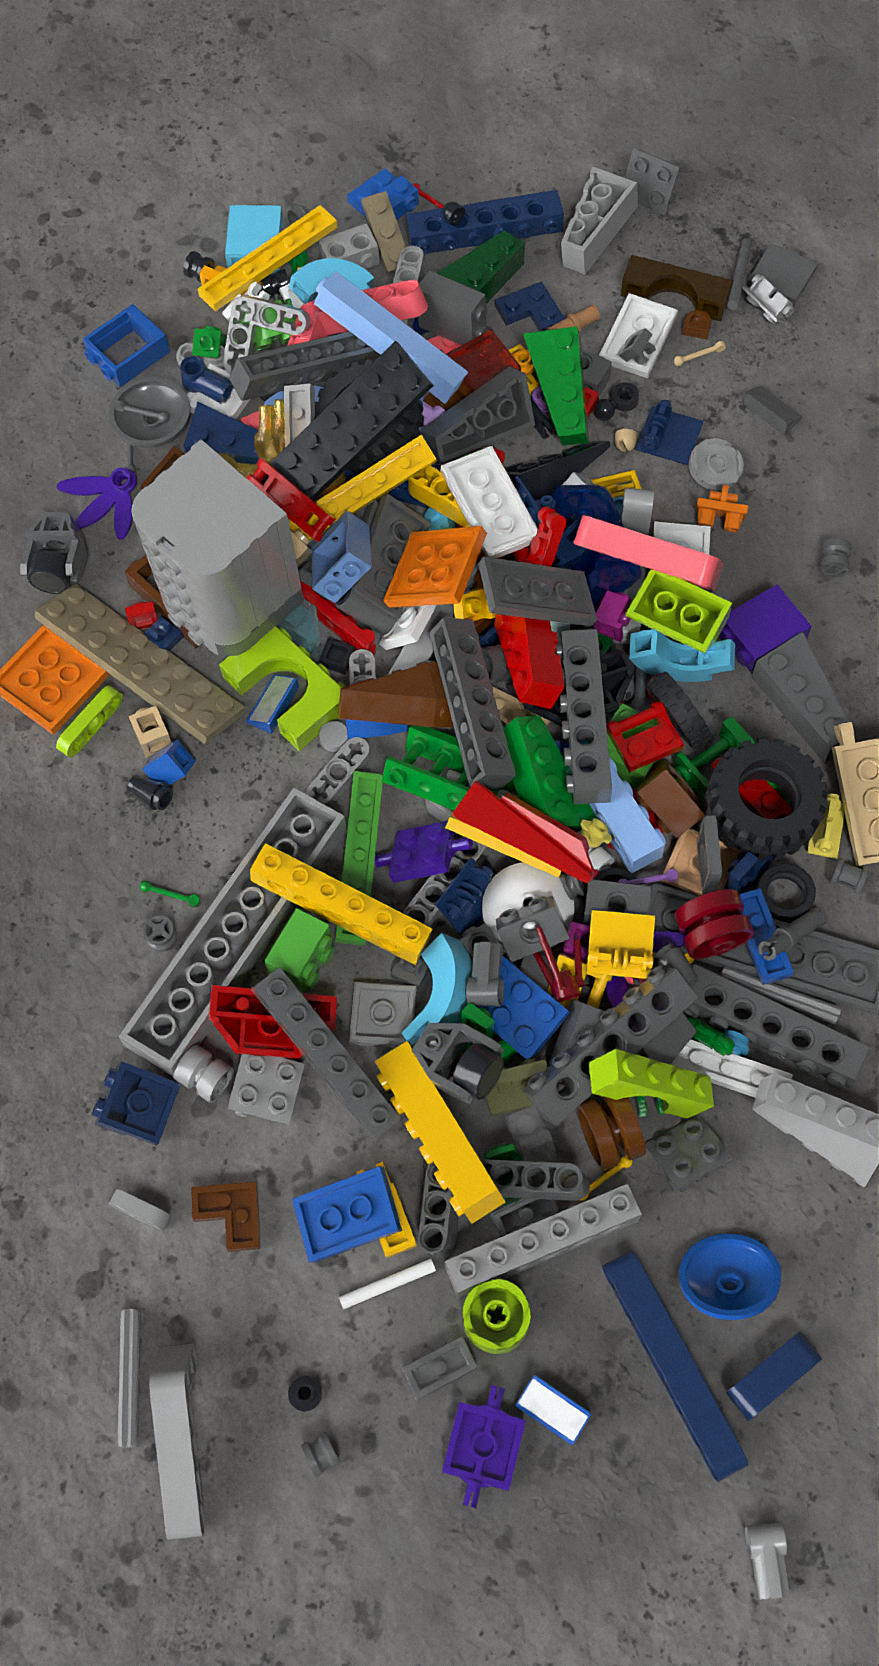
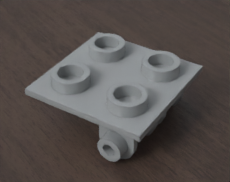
(266, 1087)

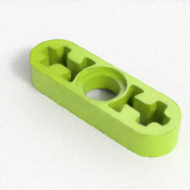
(89, 721)

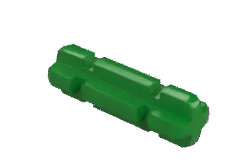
(712, 1038)

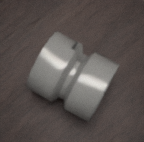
(199, 1071)

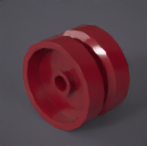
(714, 924)

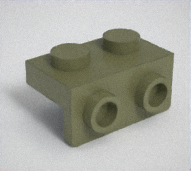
(508, 1093)

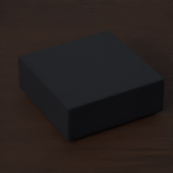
(336, 656)

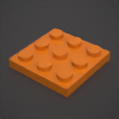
(435, 567)
(49, 679)

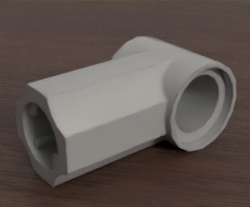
(767, 1549)

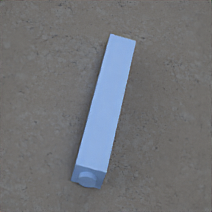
(381, 328)

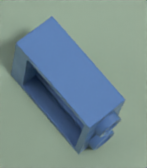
(341, 561)

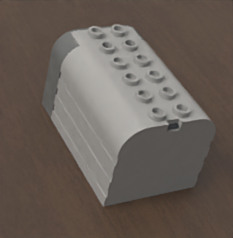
(217, 552)

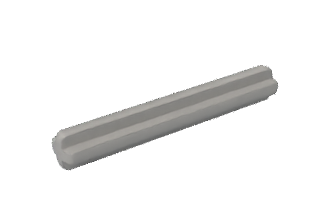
(784, 996)
(129, 1378)

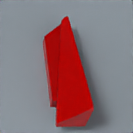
(527, 830)

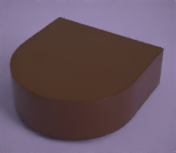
(697, 324)

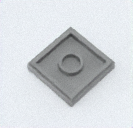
(381, 1014)

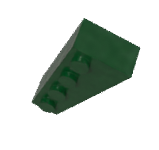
(488, 265)

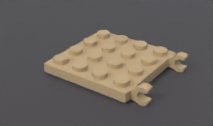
(859, 787)

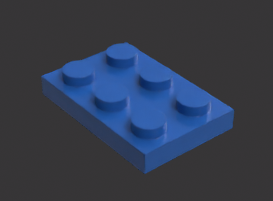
(527, 1013)
(346, 1214)

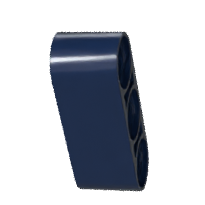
(774, 1376)

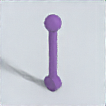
(671, 875)

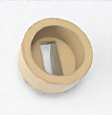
(625, 439)

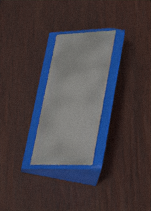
(273, 702)
(553, 1410)

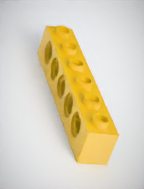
(340, 904)

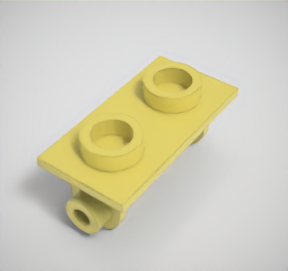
(828, 834)

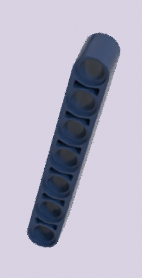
(675, 1366)

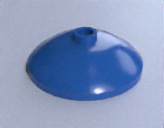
(726, 1264)

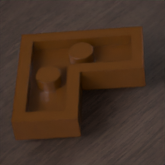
(237, 1205)

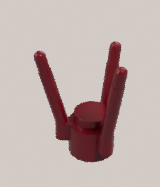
(562, 984)

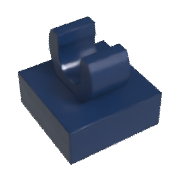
(164, 634)

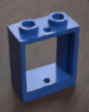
(114, 330)

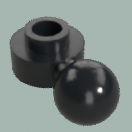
(605, 408)

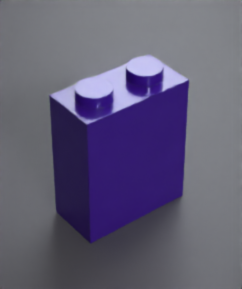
(763, 625)

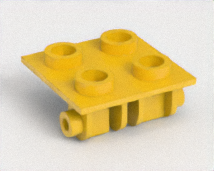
(620, 944)

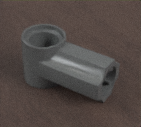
(486, 984)

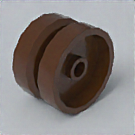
(611, 1130)

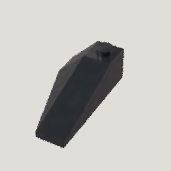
(554, 469)

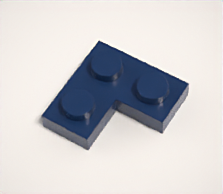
(532, 303)
(746, 871)

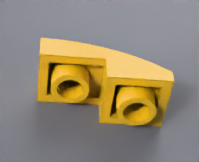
(473, 606)

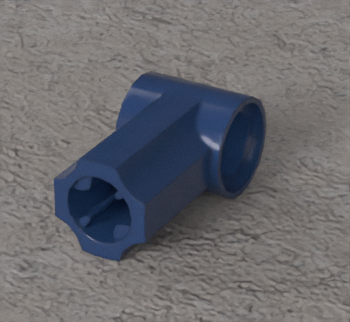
(203, 380)

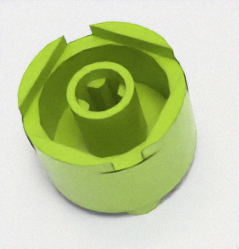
(488, 1298)

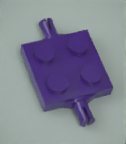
(422, 852)
(483, 1446)

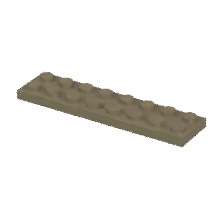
(140, 664)

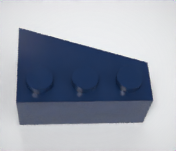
(222, 434)

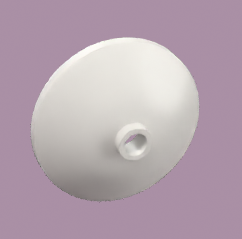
(517, 884)

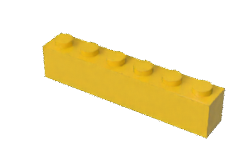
(440, 1133)

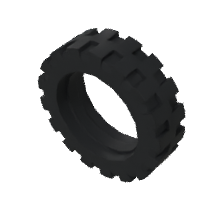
(679, 709)

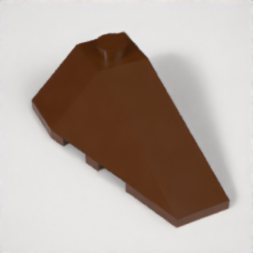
(403, 697)

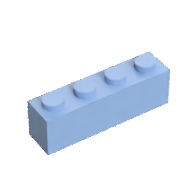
(628, 825)

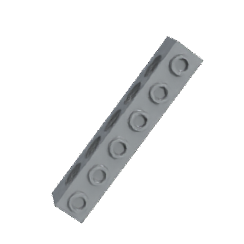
(543, 1240)

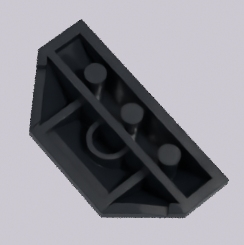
(616, 677)

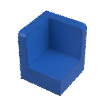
(169, 763)

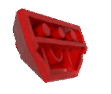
(250, 1026)

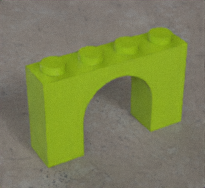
(279, 653)

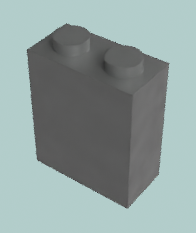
(452, 309)

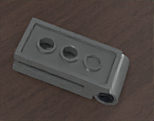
(390, 529)

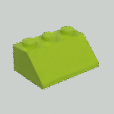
(680, 610)

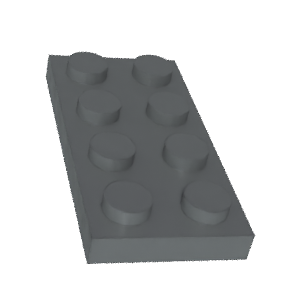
(537, 591)

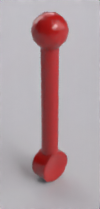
(428, 197)

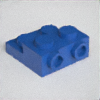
(401, 193)

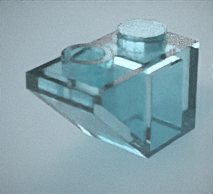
(304, 628)

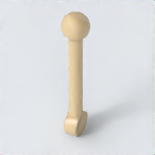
(719, 347)

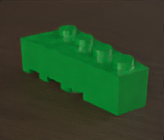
(561, 376)
(542, 772)

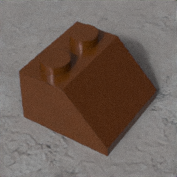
(670, 799)

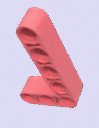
(401, 299)
(649, 552)

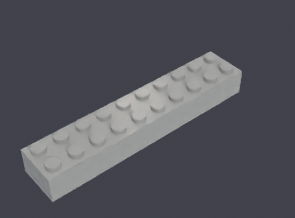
(228, 936)

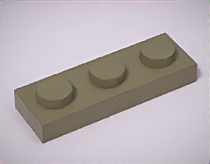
(384, 229)

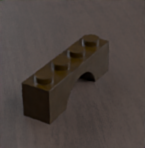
(650, 277)

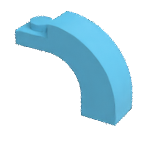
(306, 279)
(658, 654)
(450, 973)

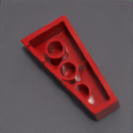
(531, 658)

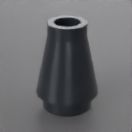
(151, 792)

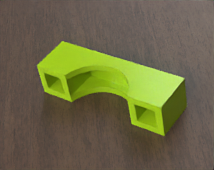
(629, 1075)

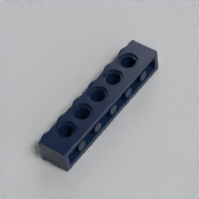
(517, 215)

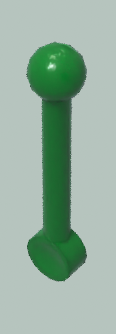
(193, 900)

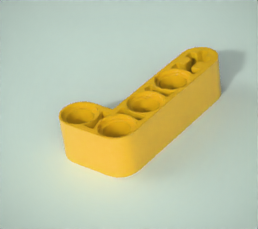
(428, 486)

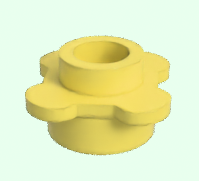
(595, 832)

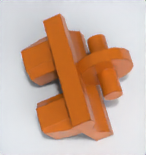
(734, 513)

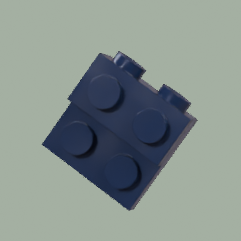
(135, 1103)

